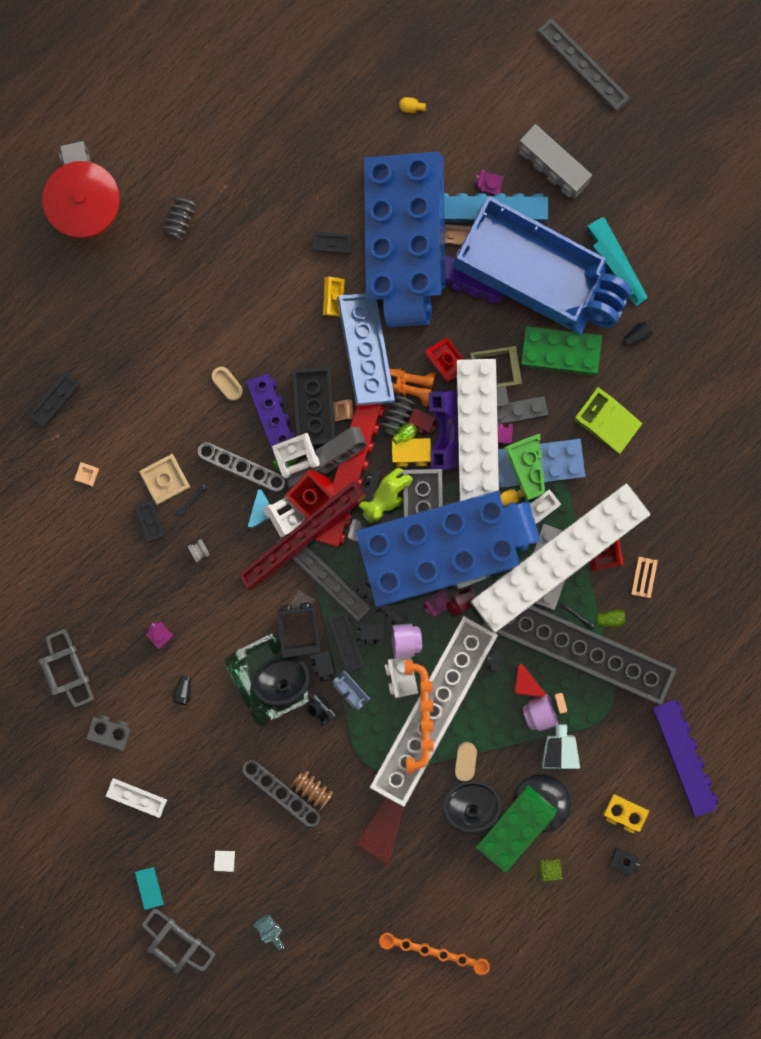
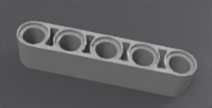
(234, 460)

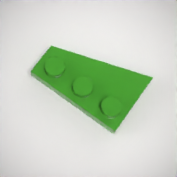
(526, 463)

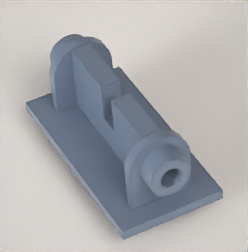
(355, 695)

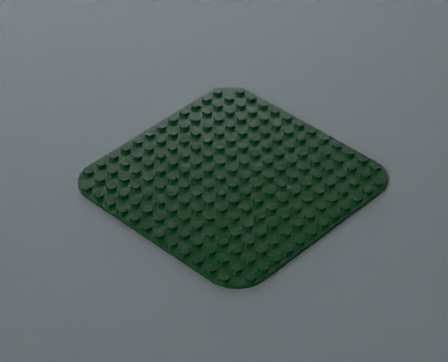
(489, 711)

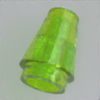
(613, 618)

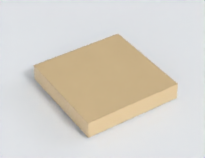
(164, 479)

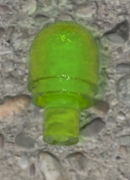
(405, 433)

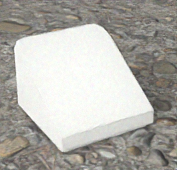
(355, 526)
(224, 861)

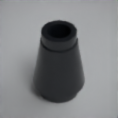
(637, 334)
(182, 692)

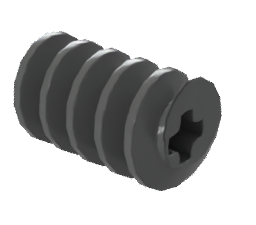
(178, 218)
(397, 415)

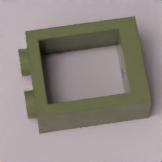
(513, 359)

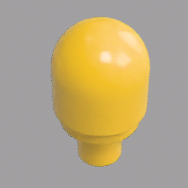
(411, 105)
(511, 496)

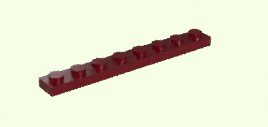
(302, 535)

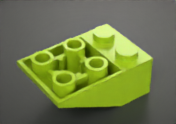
(608, 420)

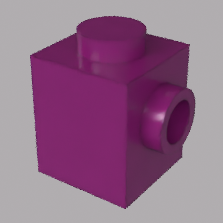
(159, 634)

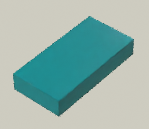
(149, 888)

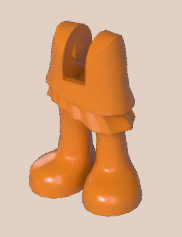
(401, 388)

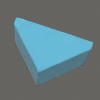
(257, 515)

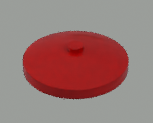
(81, 199)

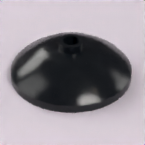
(276, 675)
(553, 792)
(468, 798)

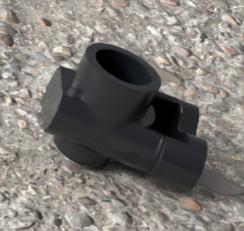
(319, 707)

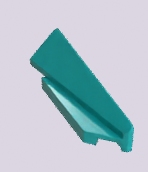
(616, 261)

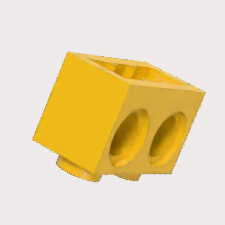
(627, 809)

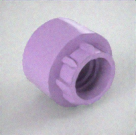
(405, 640)
(540, 713)

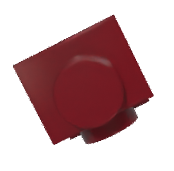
(423, 422)
(461, 601)

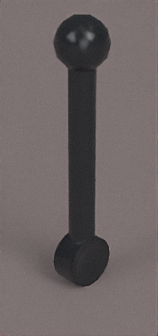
(181, 511)
(590, 625)

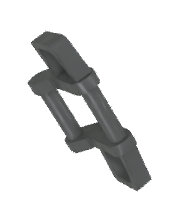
(71, 651)
(181, 933)

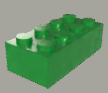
(561, 351)
(516, 828)

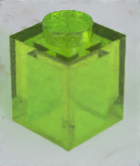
(550, 869)

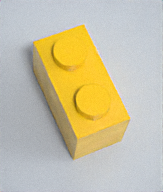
(412, 452)

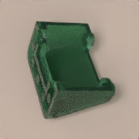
(242, 668)

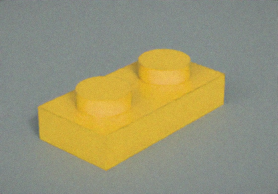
(332, 289)

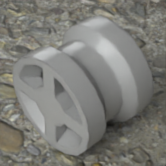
(198, 550)

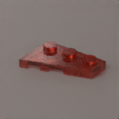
(382, 830)

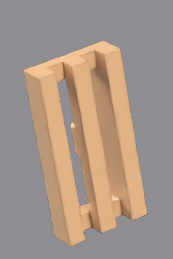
(651, 580)

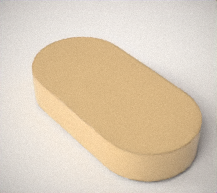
(227, 383)
(465, 761)

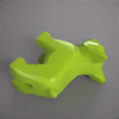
(385, 496)

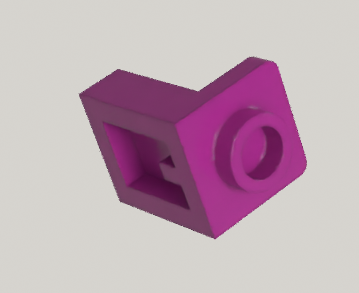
(488, 183)
(436, 604)

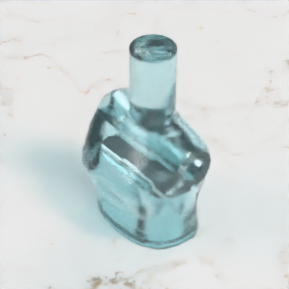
(269, 931)

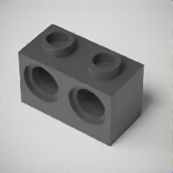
(107, 737)

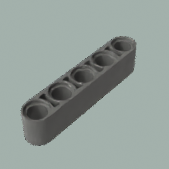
(333, 454)
(291, 795)

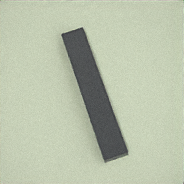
(583, 64)
(331, 582)

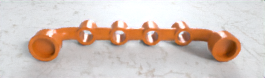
(426, 724)
(480, 966)

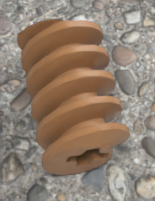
(312, 790)

